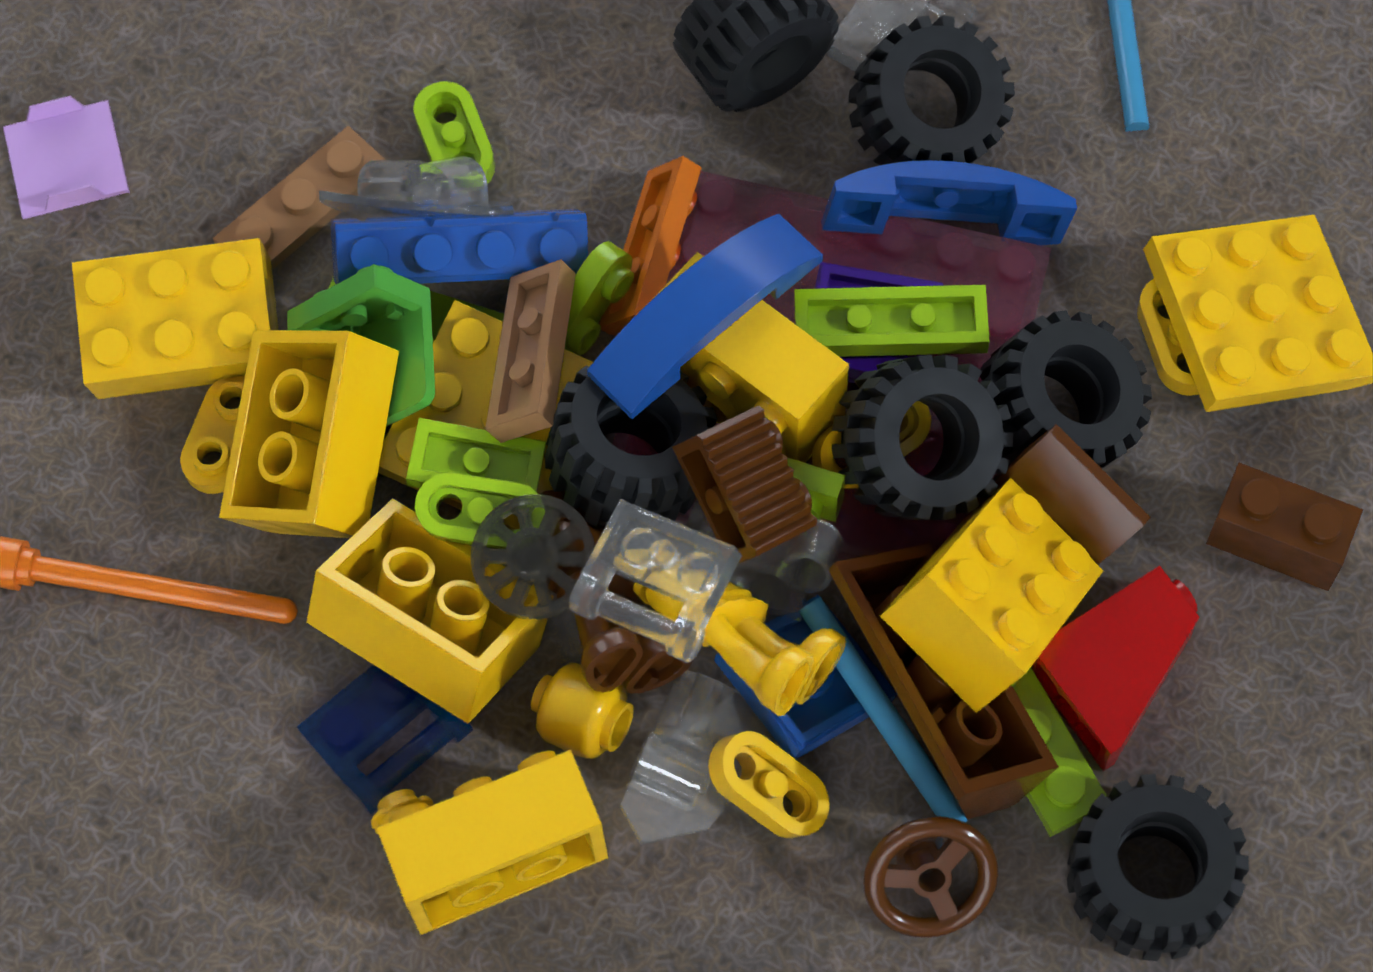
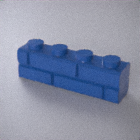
(459, 246)

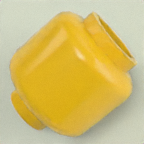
(578, 716)

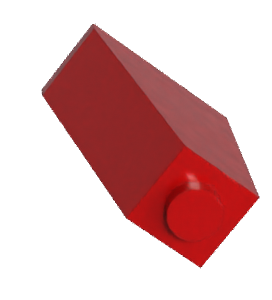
(1115, 659)

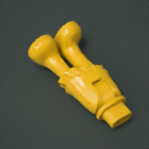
(764, 660)

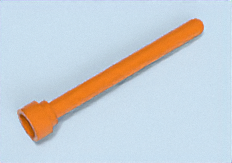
(25, 566)

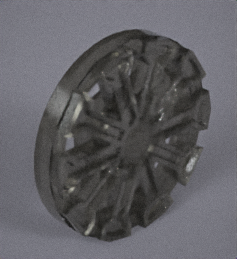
(530, 555)

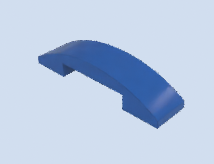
(949, 191)
(698, 308)

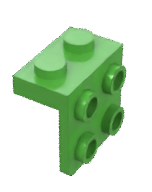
(386, 311)

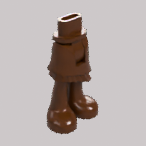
(610, 651)

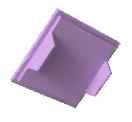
(65, 156)

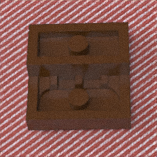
(1076, 493)

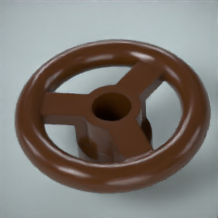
(919, 848)

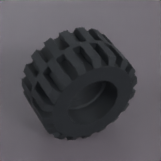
(753, 48)
(956, 59)
(1090, 366)
(970, 438)
(599, 473)
(1189, 823)

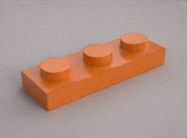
(654, 237)

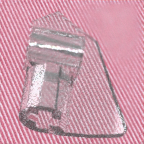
(419, 189)
(670, 778)

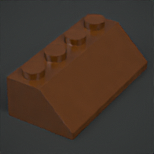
(985, 755)

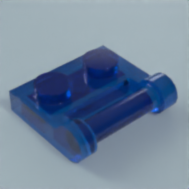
(363, 720)

